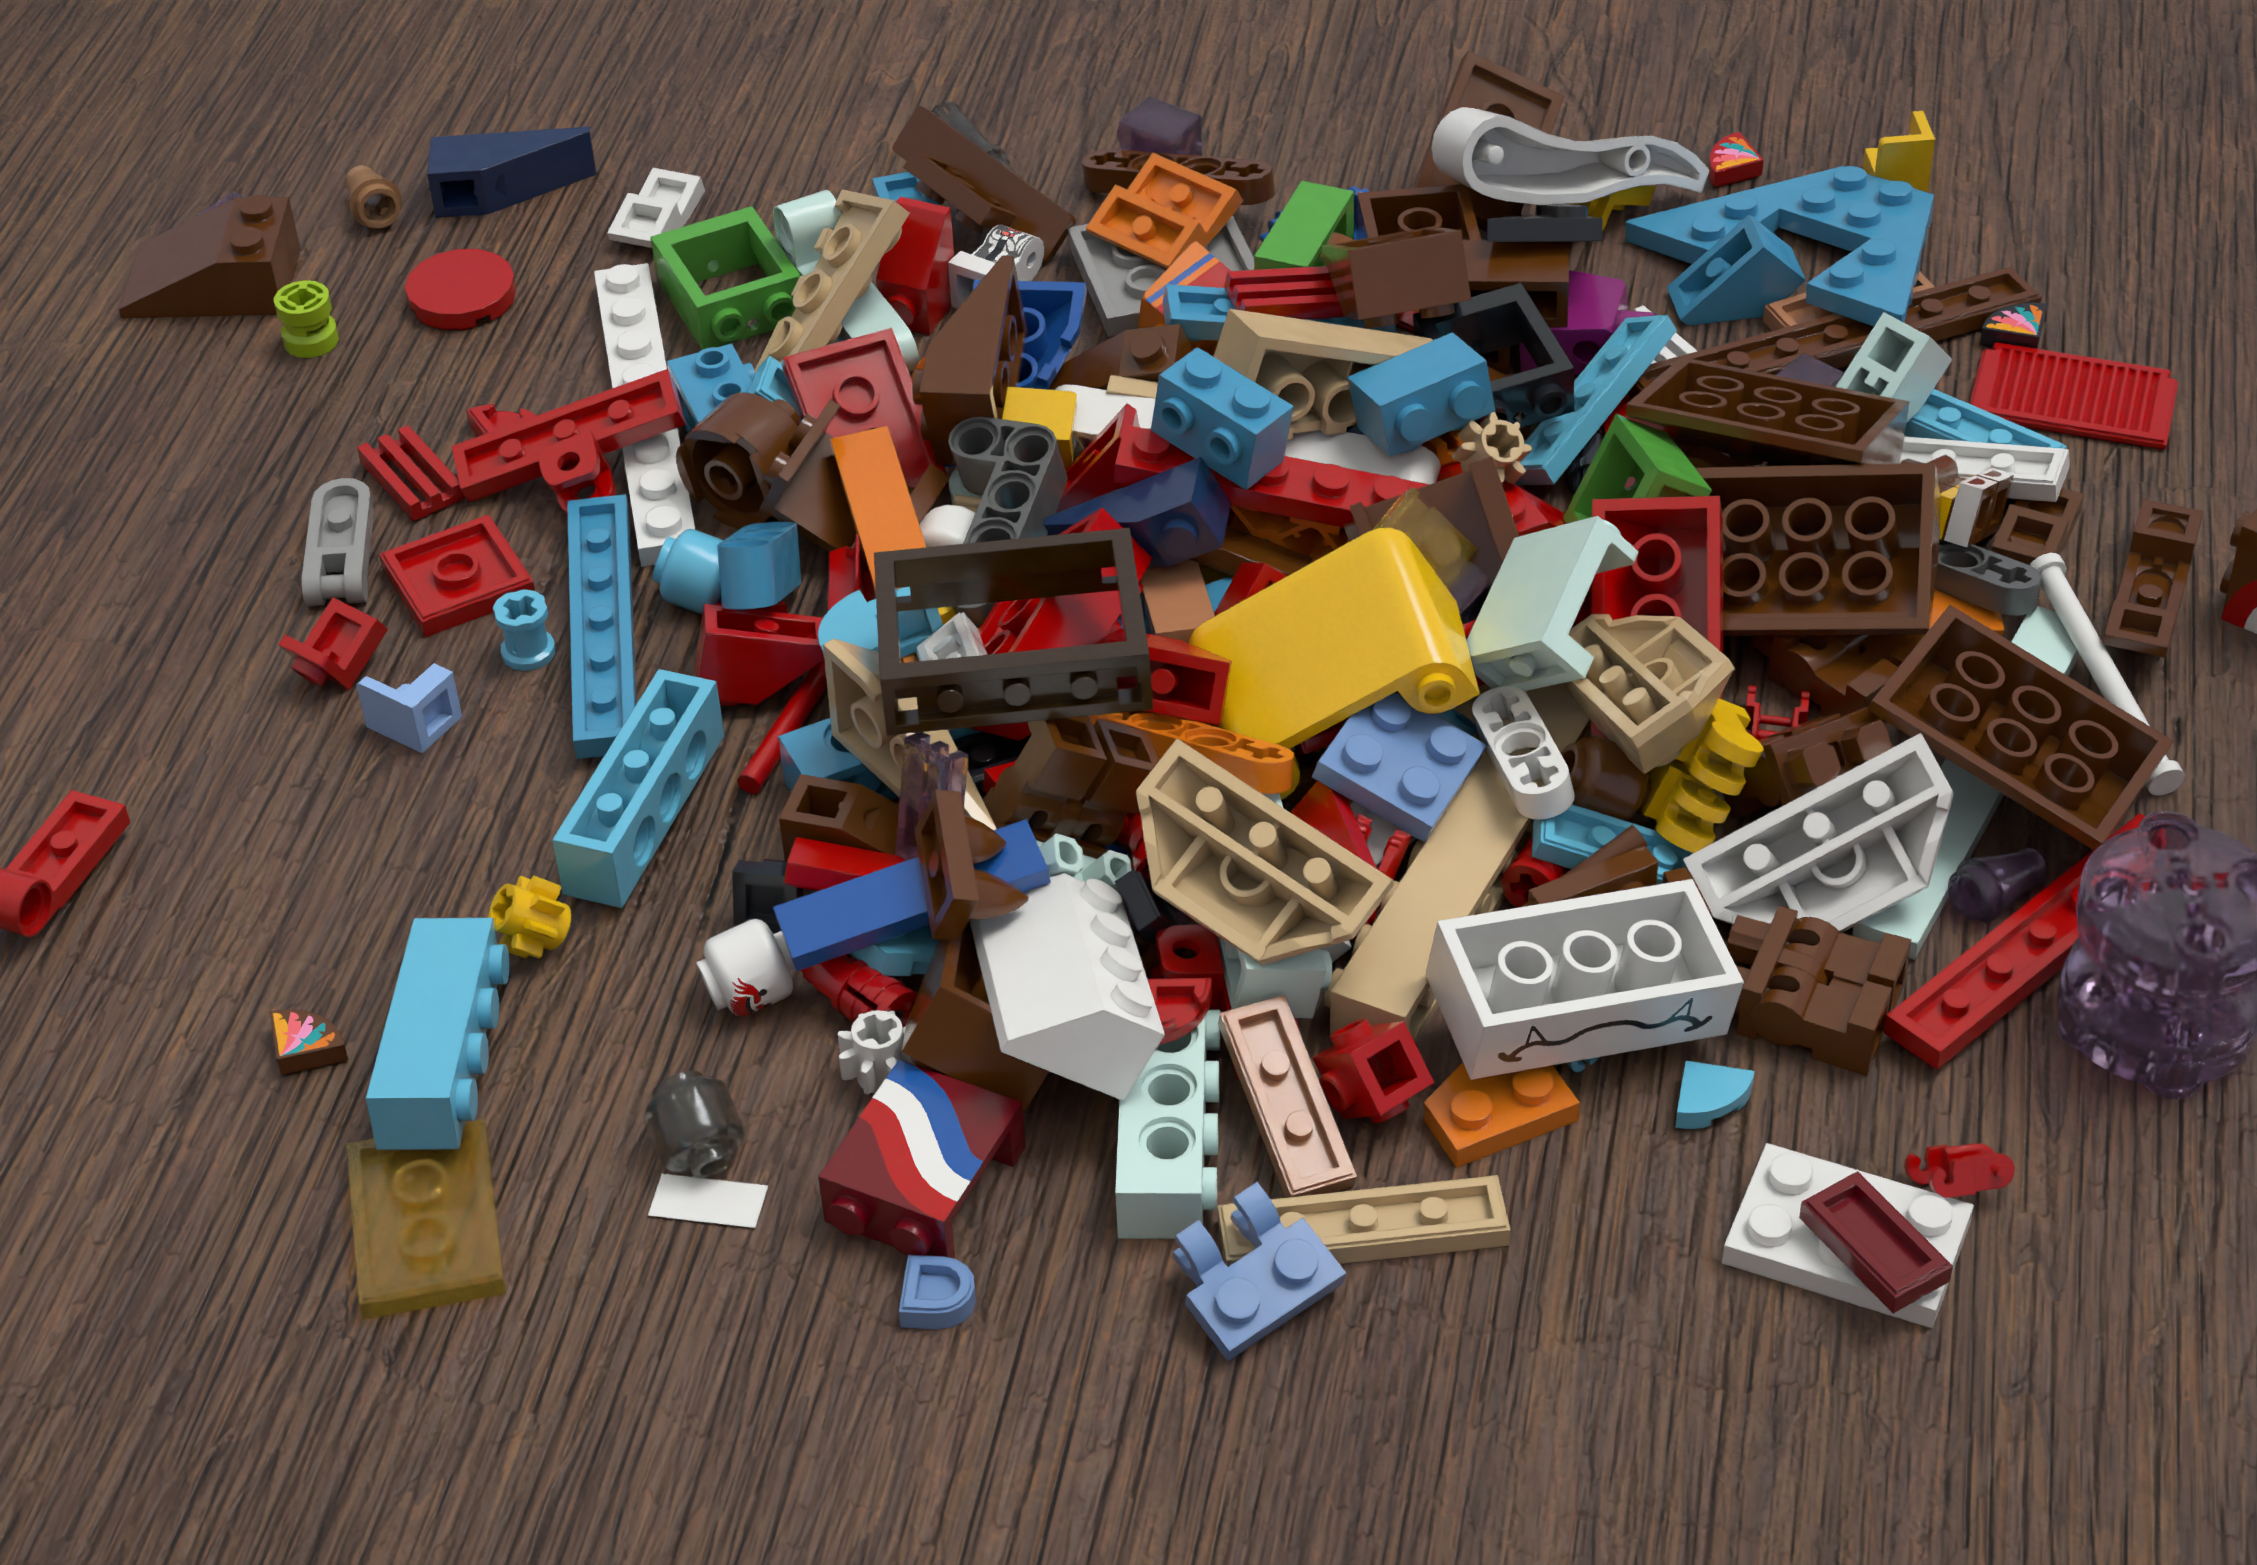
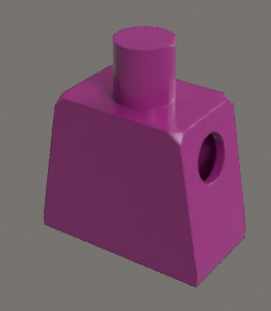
(1594, 313)

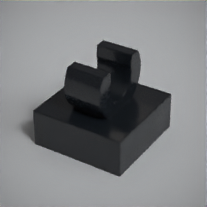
(759, 889)

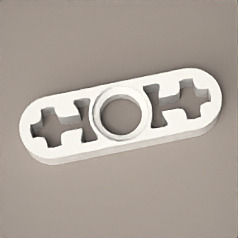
(1521, 770)

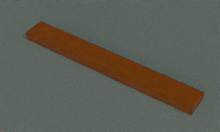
(1837, 339)

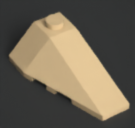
(860, 720)

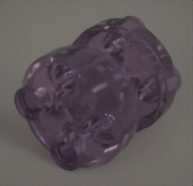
(2164, 956)

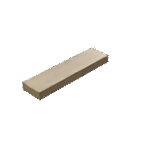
(1390, 1220)

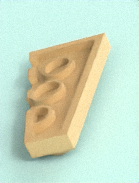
(842, 275)

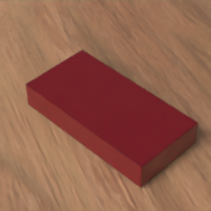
(1875, 1242)

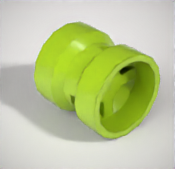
(306, 320)

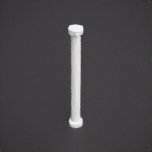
(2097, 659)

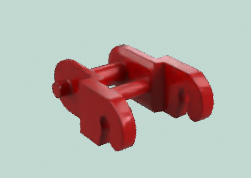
(1754, 708)
(1963, 1167)

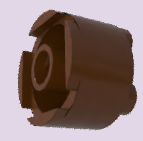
(733, 451)

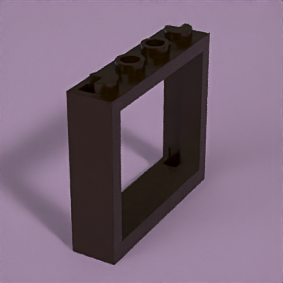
(1012, 684)

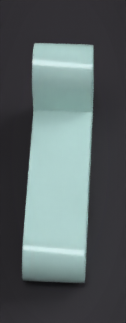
(797, 231)

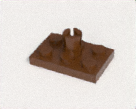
(1500, 91)

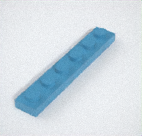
(600, 622)

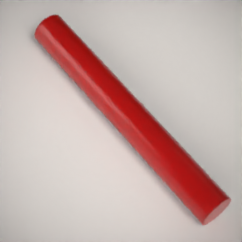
(790, 719)

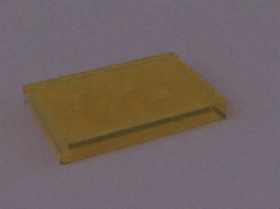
(424, 1225)

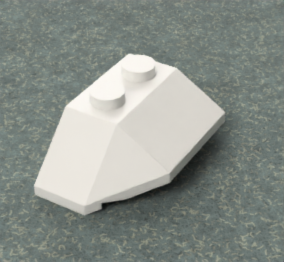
(1837, 848)

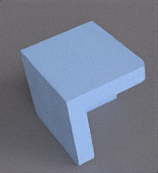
(413, 712)

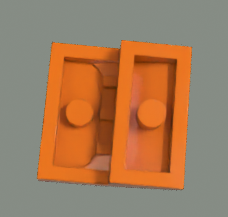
(1164, 211)

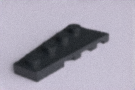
(1550, 223)

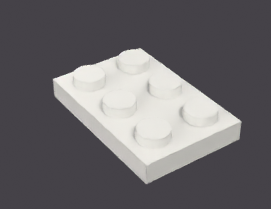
(1778, 1245)

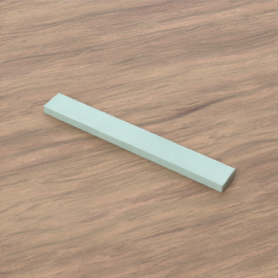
(1971, 805)

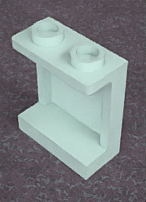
(1535, 600)

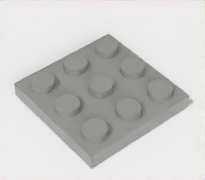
(1121, 278)

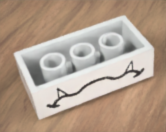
(1582, 978)

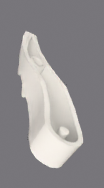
(1533, 167)

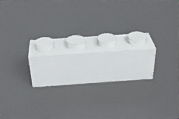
(1070, 985)

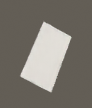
(708, 1200)

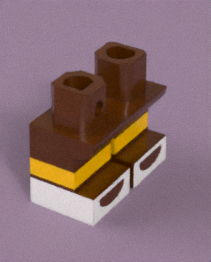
(1972, 505)

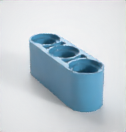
(759, 565)

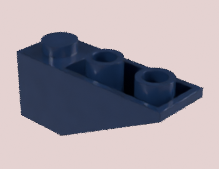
(505, 168)

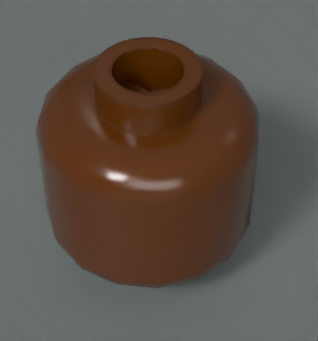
(1606, 778)

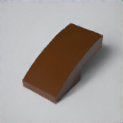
(2038, 527)

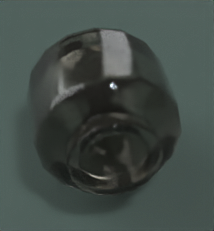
(694, 1124)

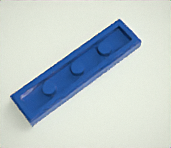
(890, 902)

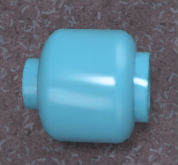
(689, 570)

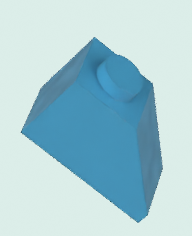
(1737, 277)

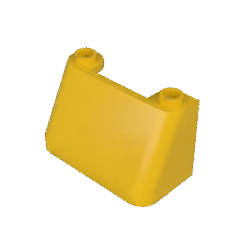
(1340, 641)

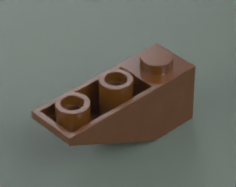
(839, 815)

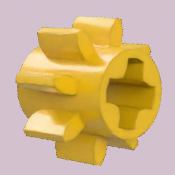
(530, 916)

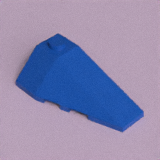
(1053, 325)

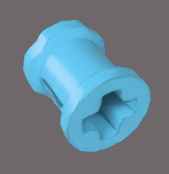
(524, 631)

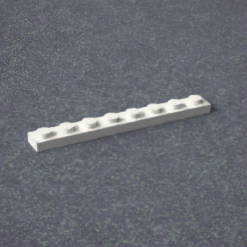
(635, 351)

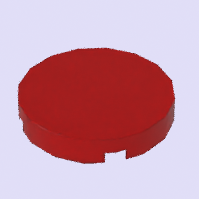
(459, 288)

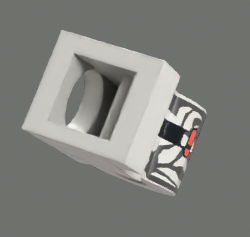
(1000, 241)

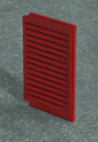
(2076, 395)

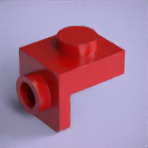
(336, 645)

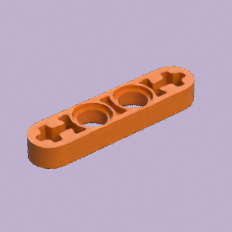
(1252, 760)

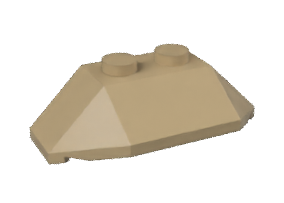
(1648, 683)
(1249, 863)

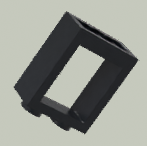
(1501, 321)

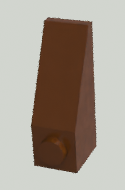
(1130, 354)

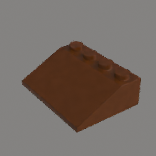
(1770, 417)
(1828, 548)
(2022, 727)

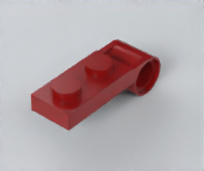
(58, 860)

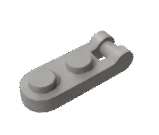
(338, 543)

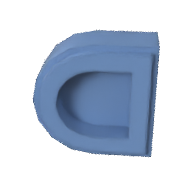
(936, 1293)

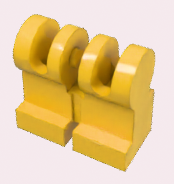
(1682, 789)

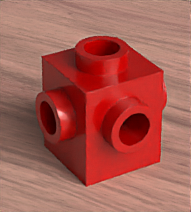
(1371, 1070)

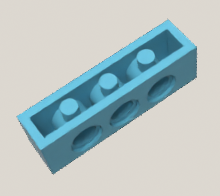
(638, 788)

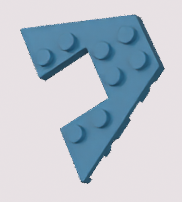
(1843, 206)

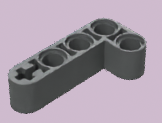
(1016, 474)

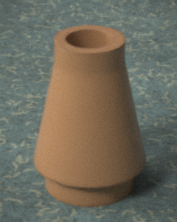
(372, 198)

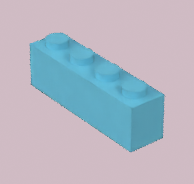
(437, 1034)

